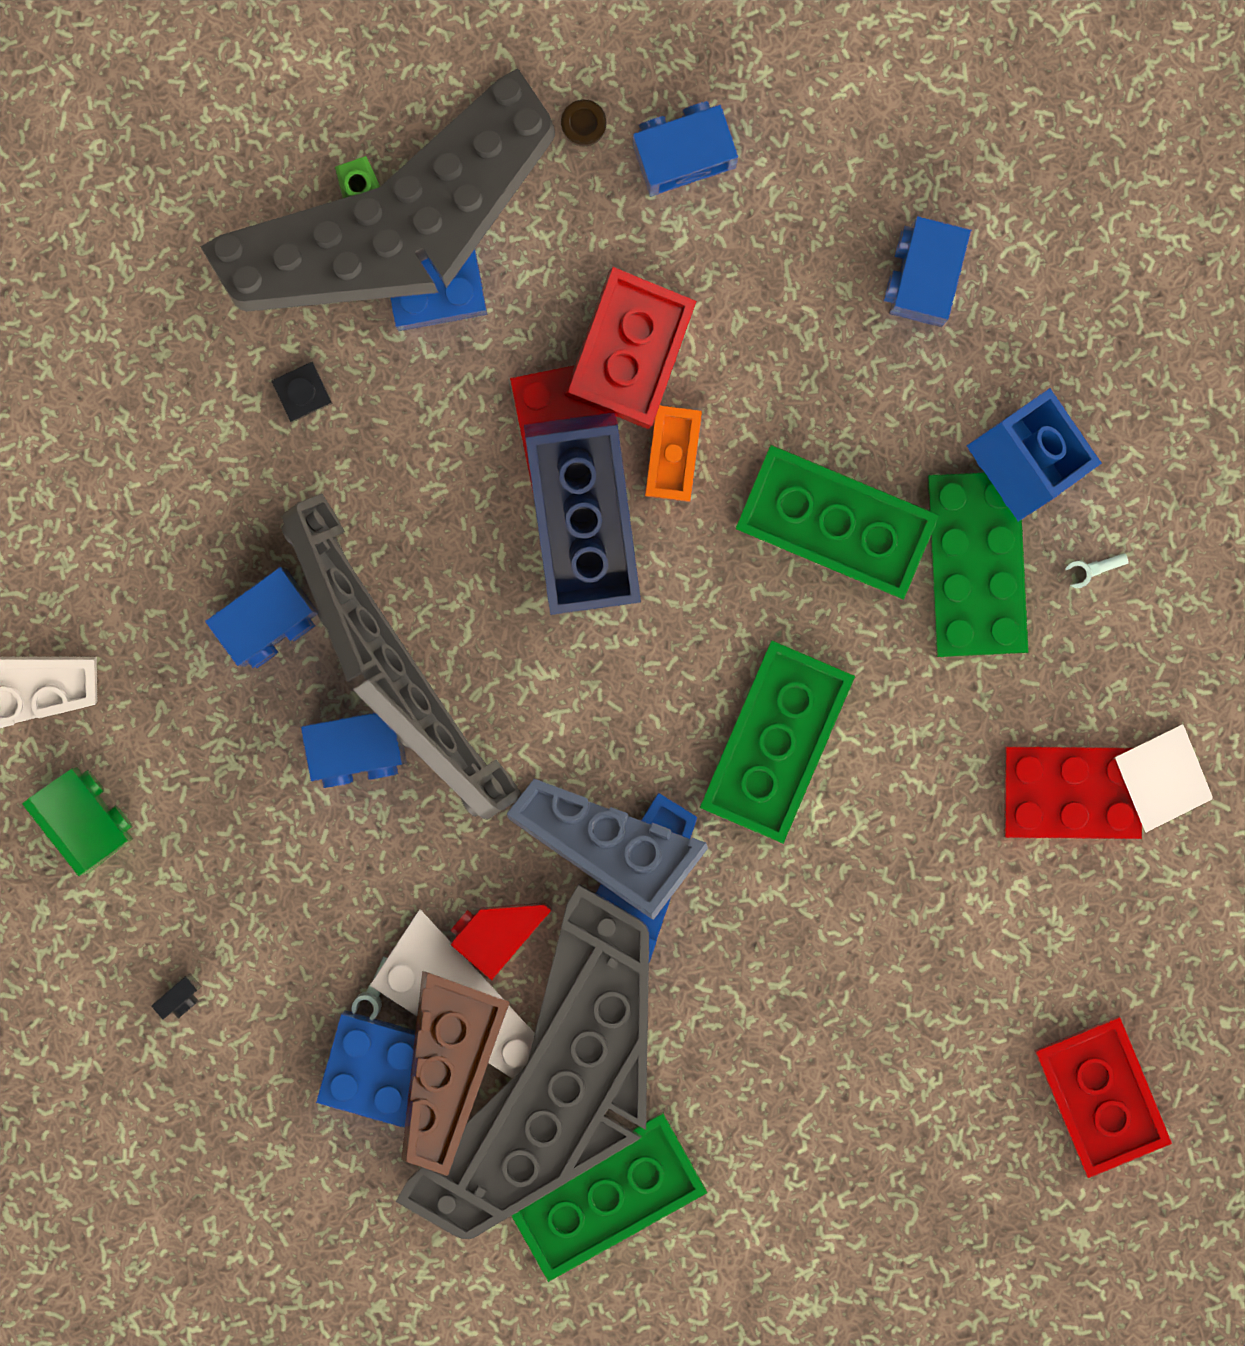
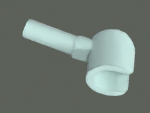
(1096, 568)
(371, 995)

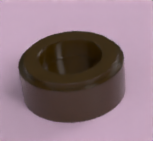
(583, 123)

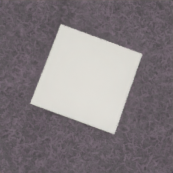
(1164, 778)

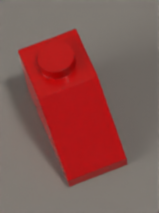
(496, 934)

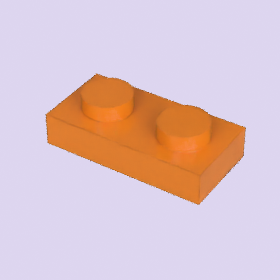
(673, 453)

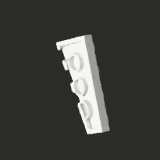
(45, 686)
(428, 950)

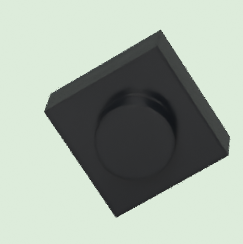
(301, 392)
(178, 998)

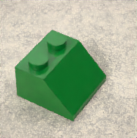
(79, 820)

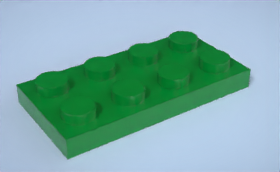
(837, 522)
(976, 569)
(777, 741)
(611, 1200)

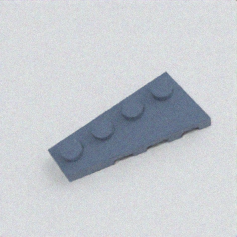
(620, 852)

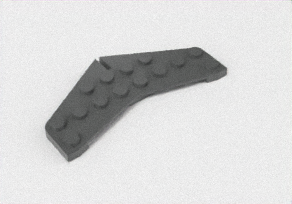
(378, 238)
(393, 680)
(581, 1063)

